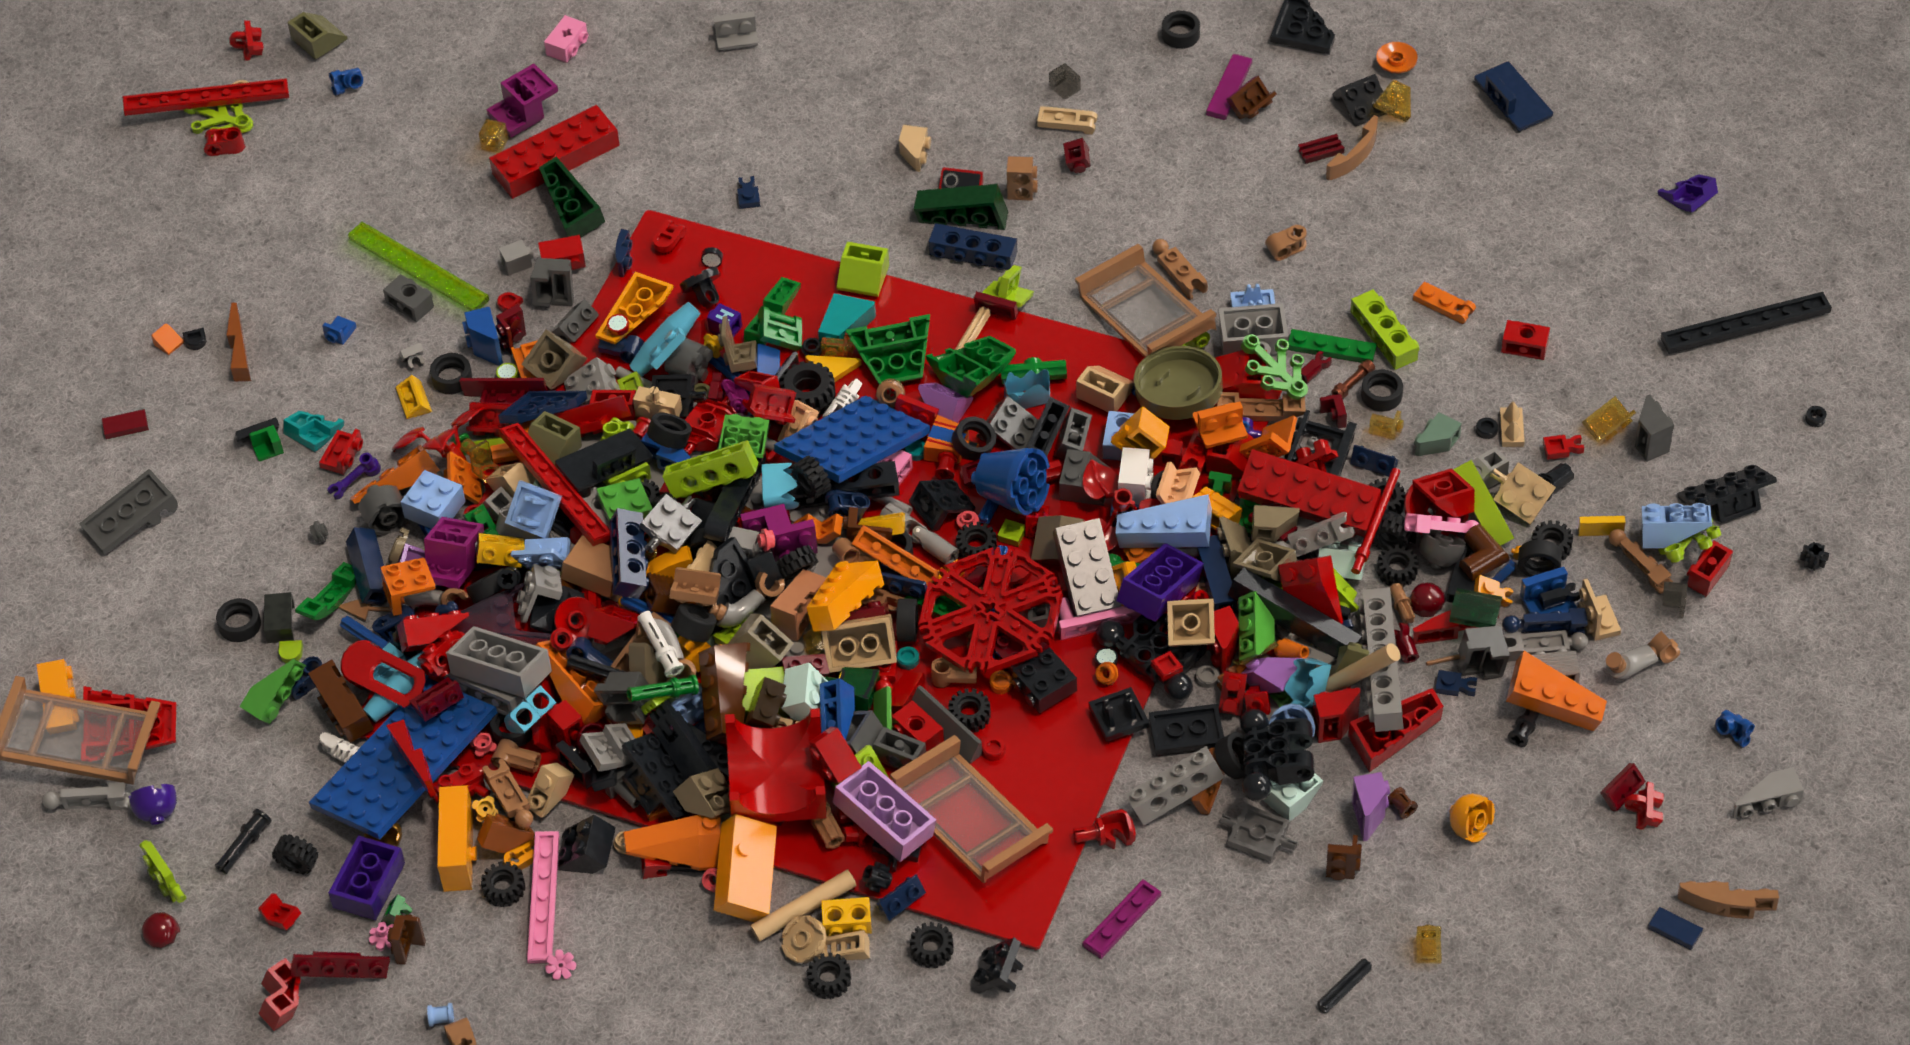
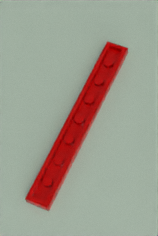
(205, 97)
(552, 480)

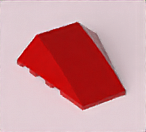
(164, 727)

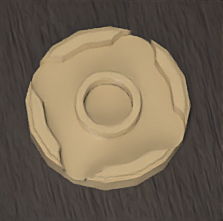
(803, 939)

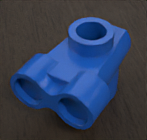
(345, 80)
(1735, 726)

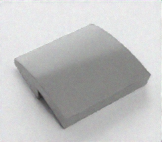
(606, 746)

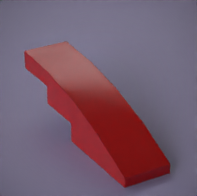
(1438, 629)

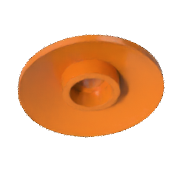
(1396, 57)

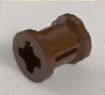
(1402, 802)

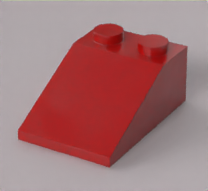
(1313, 584)

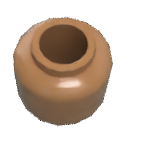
(885, 398)

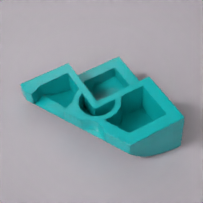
(310, 429)

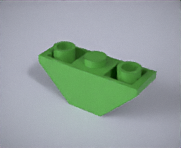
(1255, 626)

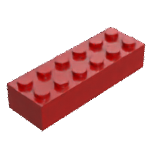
(572, 142)
(1313, 491)

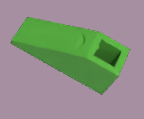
(269, 694)

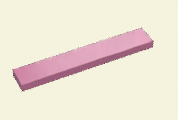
(543, 896)

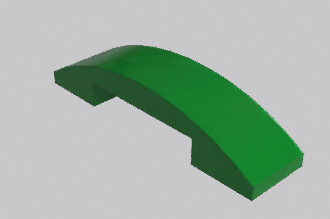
(331, 596)

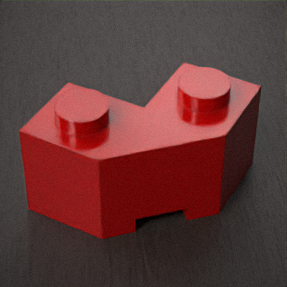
(283, 997)

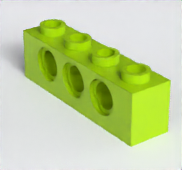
(1384, 329)
(738, 454)

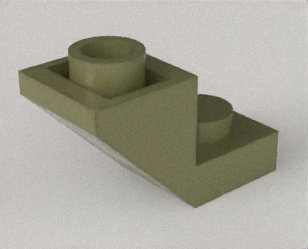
(1348, 655)

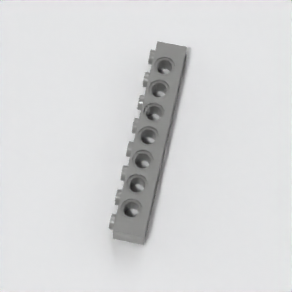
(1385, 682)

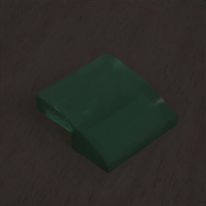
(1475, 608)

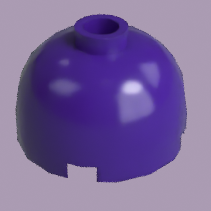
(153, 804)

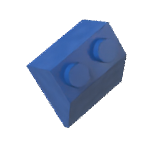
(482, 335)

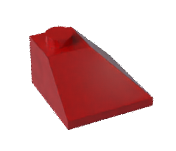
(1448, 492)
(611, 624)

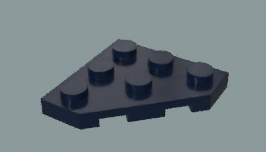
(536, 402)

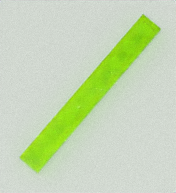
(418, 267)

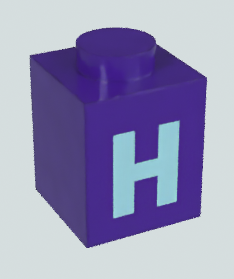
(715, 318)

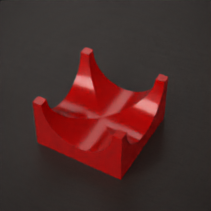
(774, 771)

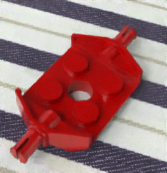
(707, 433)

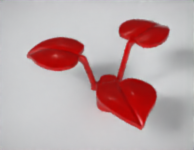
(440, 442)
(1103, 481)

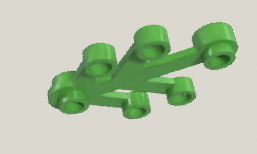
(1276, 369)

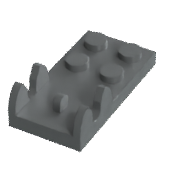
(129, 511)

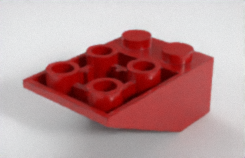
(1237, 379)

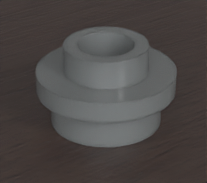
(318, 531)

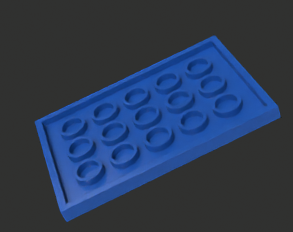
(853, 438)

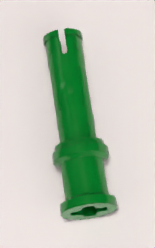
(673, 688)

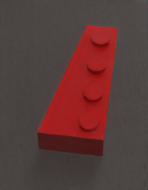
(1418, 715)

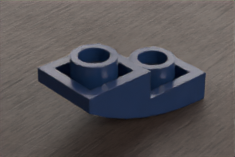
(623, 249)

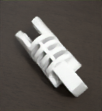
(845, 396)
(337, 747)

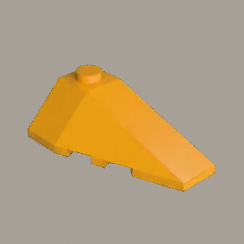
(636, 302)

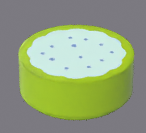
(507, 370)

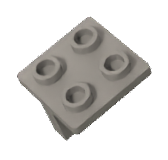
(735, 30)

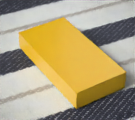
(1600, 525)

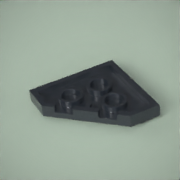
(1302, 28)
(735, 577)

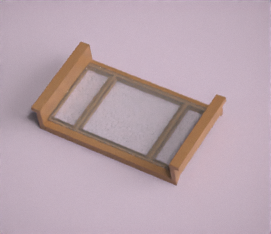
(1142, 303)
(74, 734)
(968, 810)

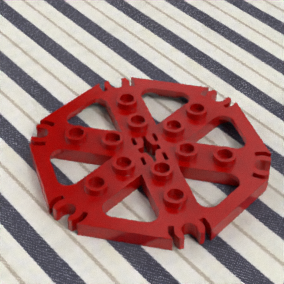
(994, 595)

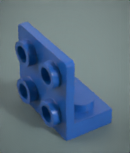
(1544, 582)

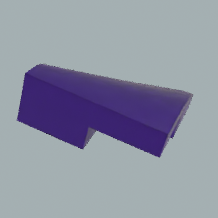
(1691, 192)

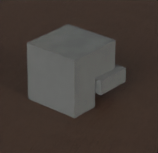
(552, 282)
(1483, 651)
(614, 696)

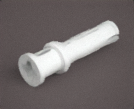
(664, 652)

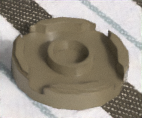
(398, 546)

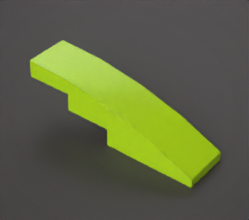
(1485, 506)

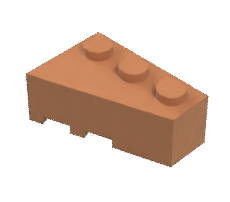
(790, 609)

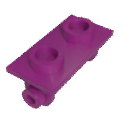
(735, 394)

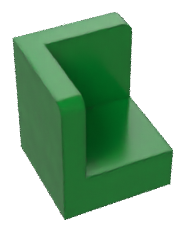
(266, 443)

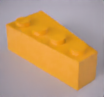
(843, 593)

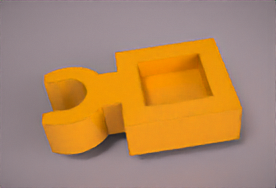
(1491, 586)

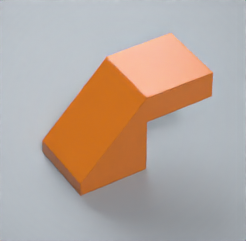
(827, 529)

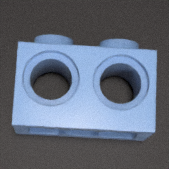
(1113, 424)

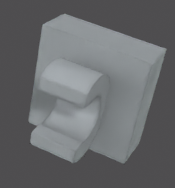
(411, 353)

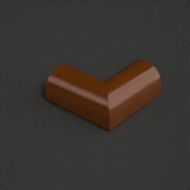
(1487, 553)

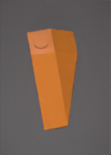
(404, 475)
(575, 686)
(683, 841)

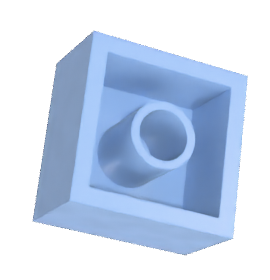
(432, 499)

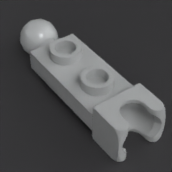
(1319, 535)
(1544, 641)
(76, 798)

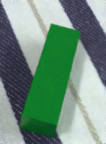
(776, 300)

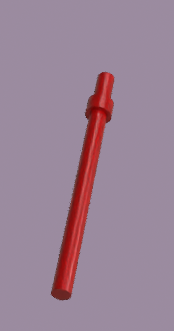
(1363, 552)

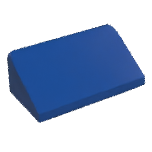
(767, 359)

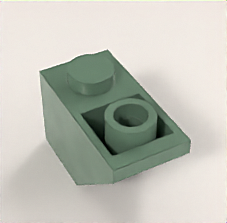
(1438, 435)

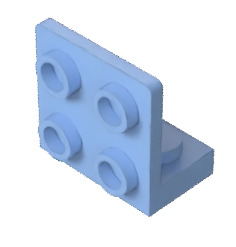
(543, 552)

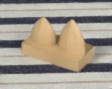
(1511, 426)

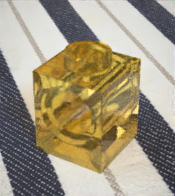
(493, 136)

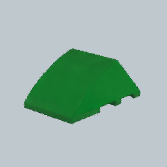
(893, 349)
(973, 366)

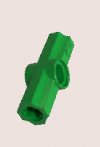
(1056, 369)

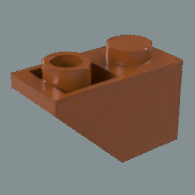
(502, 834)

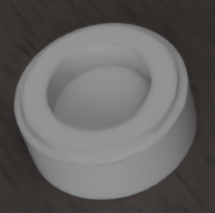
(1207, 676)

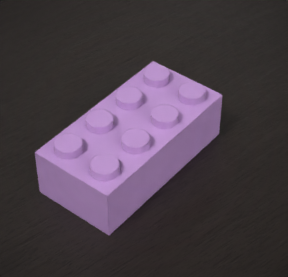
(884, 811)

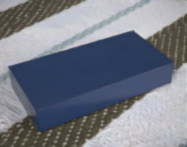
(1675, 928)

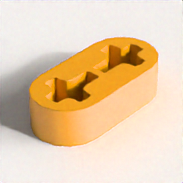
(522, 853)

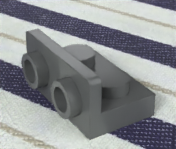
(576, 321)

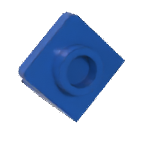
(339, 330)

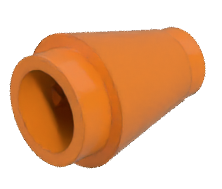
(1290, 649)

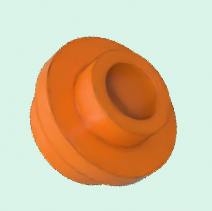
(1101, 673)

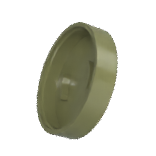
(1178, 382)

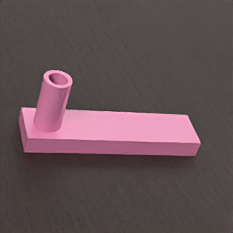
(1075, 626)

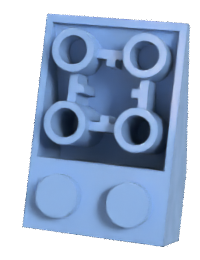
(1672, 523)

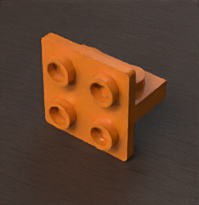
(1221, 424)
(460, 471)

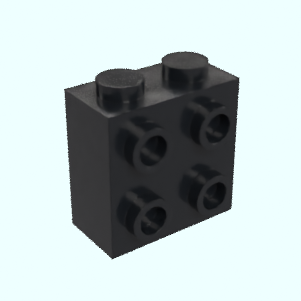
(1044, 680)

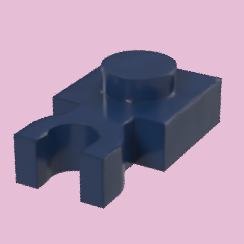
(748, 194)
(1451, 684)

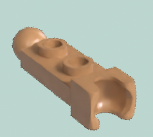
(1179, 268)
(1656, 573)
(508, 793)

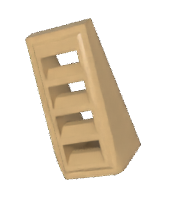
(852, 938)

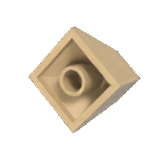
(1191, 622)

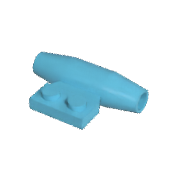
(665, 339)
(380, 706)

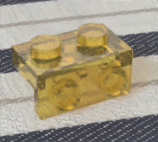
(1607, 419)

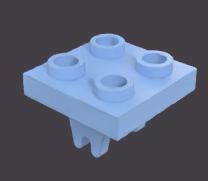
(1252, 297)
(533, 509)

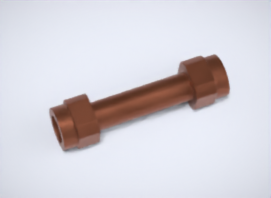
(1363, 369)

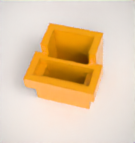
(1142, 431)

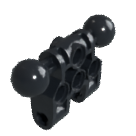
(1144, 647)
(1274, 753)

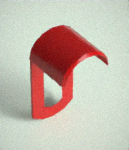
(362, 659)

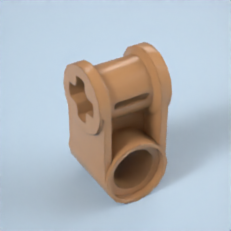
(1286, 243)
(460, 1033)

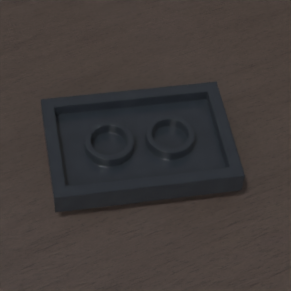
(1185, 729)

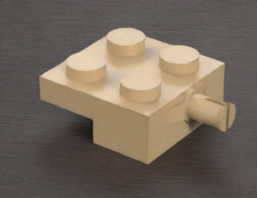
(652, 401)
(1522, 492)

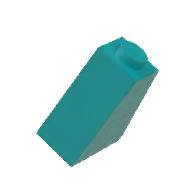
(844, 314)

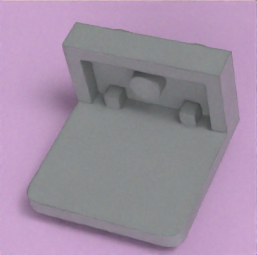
(592, 376)
(540, 581)

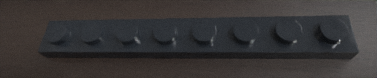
(1745, 322)

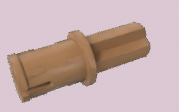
(1402, 603)

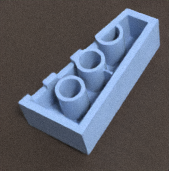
(1175, 523)

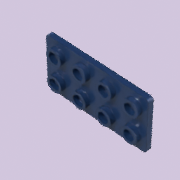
(1513, 96)

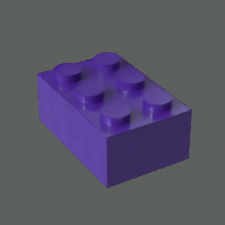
(366, 878)

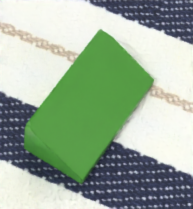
(883, 706)

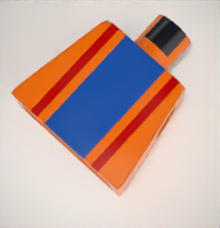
(941, 439)

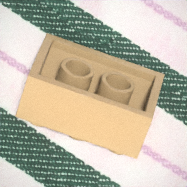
(860, 643)

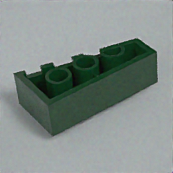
(572, 202)
(962, 206)

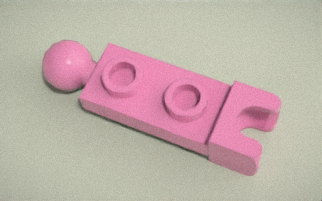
(1424, 523)

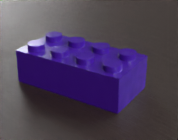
(1159, 579)

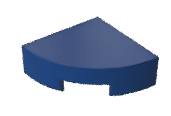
(1505, 571)

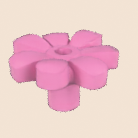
(379, 936)
(560, 964)

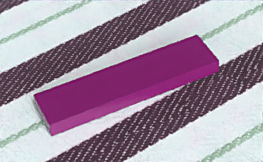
(1230, 82)
(1121, 919)

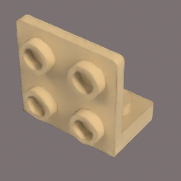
(1599, 613)

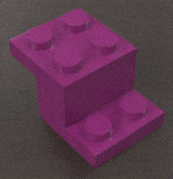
(522, 99)
(787, 535)
(452, 551)

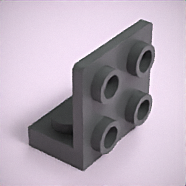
(1011, 423)

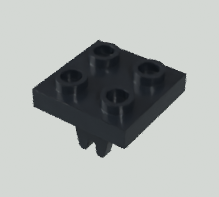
(1119, 714)
(996, 967)

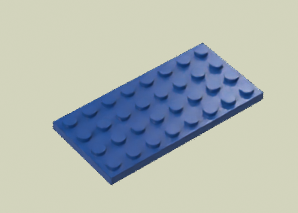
(378, 782)

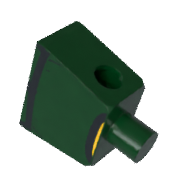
(863, 682)

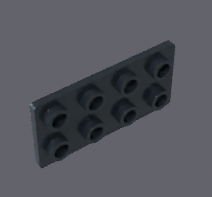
(603, 460)
(1732, 494)
(653, 776)

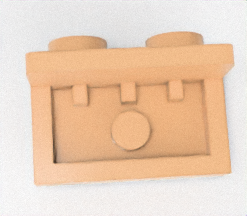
(804, 417)
(1177, 484)

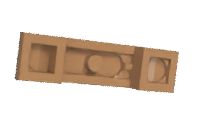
(1343, 164)
(1266, 408)

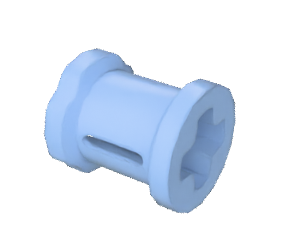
(440, 1014)

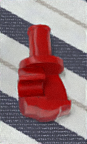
(1106, 827)

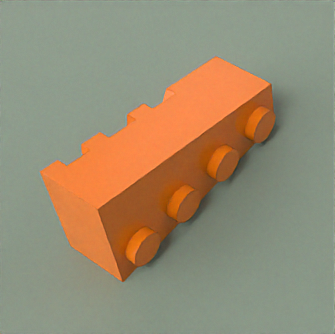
(1553, 694)

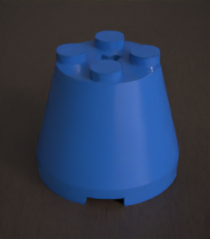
(1013, 479)

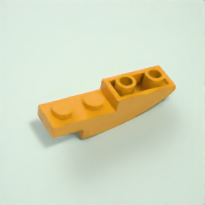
(667, 563)

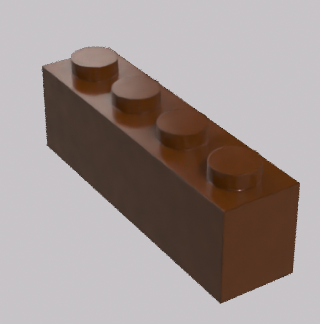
(723, 686)

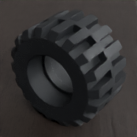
(810, 377)

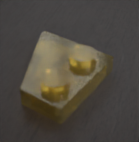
(1395, 100)

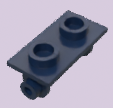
(1373, 460)
(901, 897)

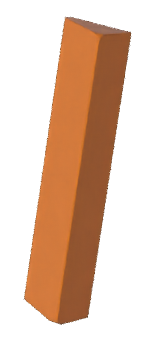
(893, 556)

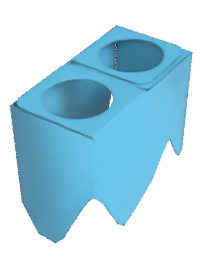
(1032, 384)
(776, 484)
(1307, 681)
(511, 722)

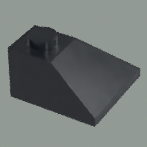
(545, 607)

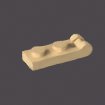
(1067, 119)

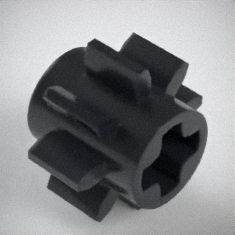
(1814, 556)
(877, 877)

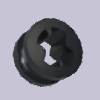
(1818, 421)

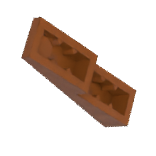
(235, 337)

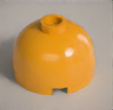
(1469, 813)

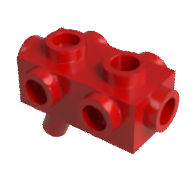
(430, 657)
(466, 775)

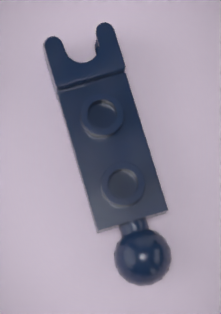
(1533, 622)

